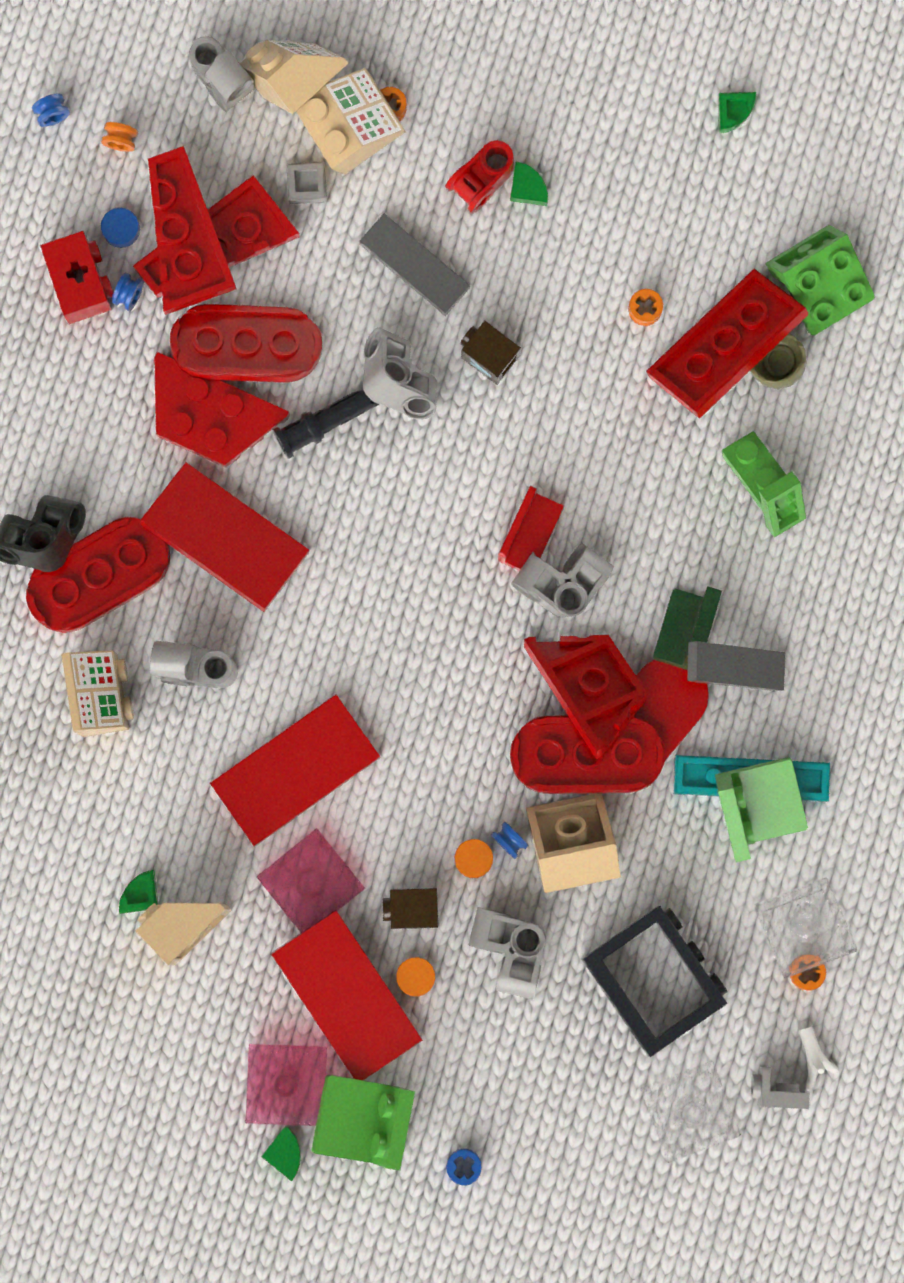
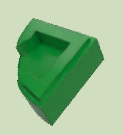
(734, 109)
(528, 186)
(139, 893)
(284, 1153)

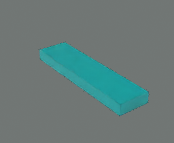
(697, 775)

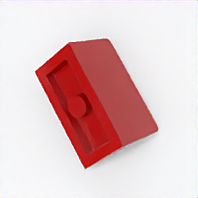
(530, 529)

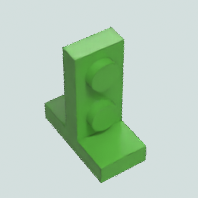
(774, 491)

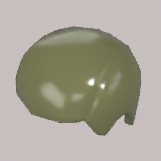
(782, 365)

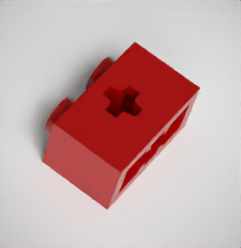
(63, 260)

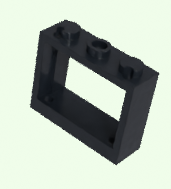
(691, 958)

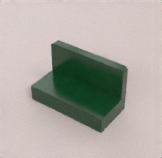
(685, 621)

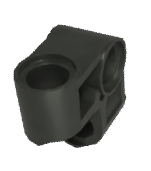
(44, 539)

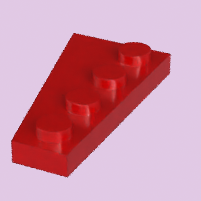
(245, 224)
(187, 244)

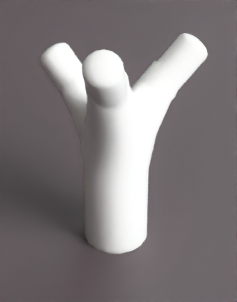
(815, 1058)

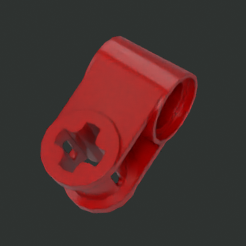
(476, 180)

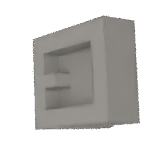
(785, 1095)

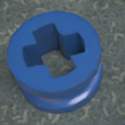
(50, 110)
(127, 291)
(509, 840)
(476, 1167)

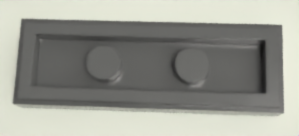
(414, 264)
(736, 666)

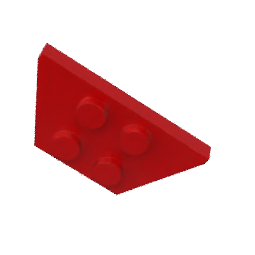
(209, 414)
(590, 684)

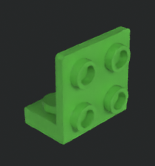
(823, 277)
(760, 804)
(363, 1121)

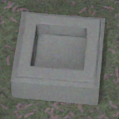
(306, 182)

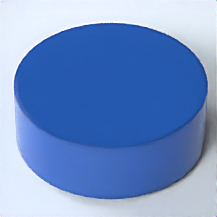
(120, 227)

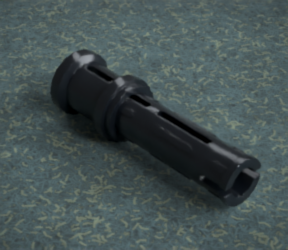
(314, 426)

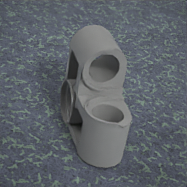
(224, 77)
(394, 379)
(581, 575)
(189, 665)
(498, 934)

